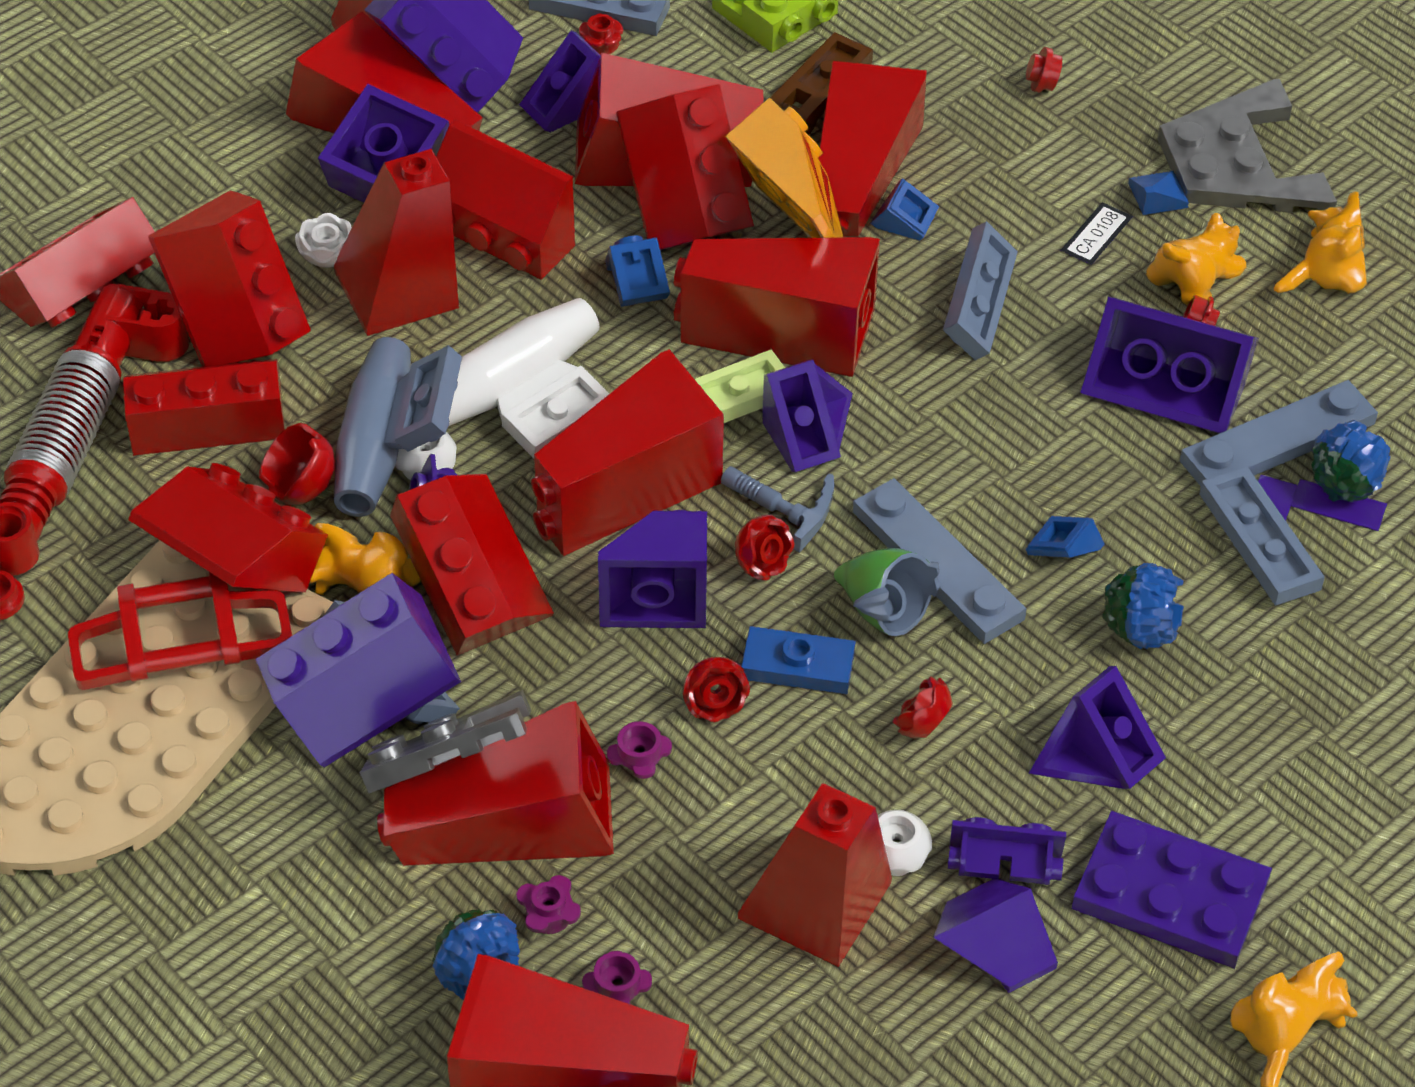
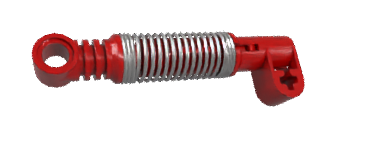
(74, 408)

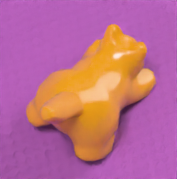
(1334, 252)
(1199, 260)
(360, 565)
(1284, 1010)

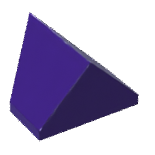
(562, 85)
(805, 414)
(1101, 737)
(999, 932)

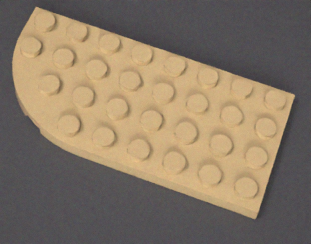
(129, 757)

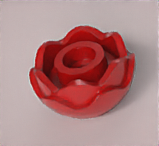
(764, 547)
(717, 703)
(924, 710)

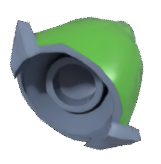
(890, 584)

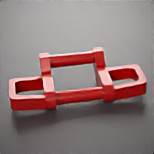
(142, 663)

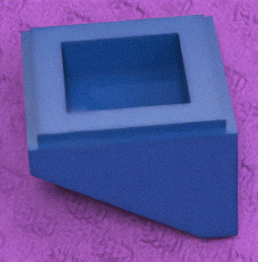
(1158, 192)
(906, 212)
(1066, 538)

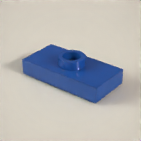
(798, 660)

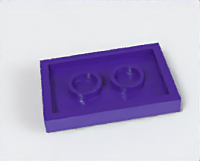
(1172, 889)

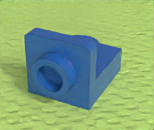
(637, 270)

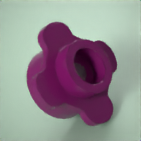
(639, 736)
(549, 918)
(618, 966)

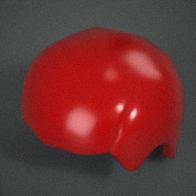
(298, 465)

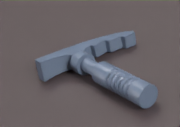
(809, 519)

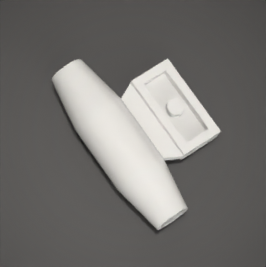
(528, 375)

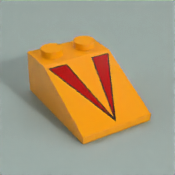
(787, 167)

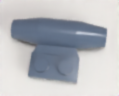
(390, 410)

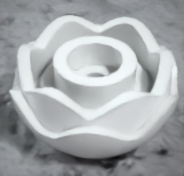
(322, 239)
(414, 460)
(914, 845)

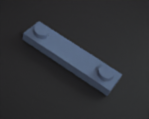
(1277, 435)
(963, 581)

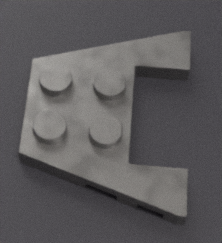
(1224, 162)
(443, 740)

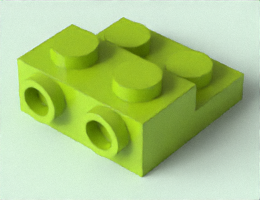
(776, 21)

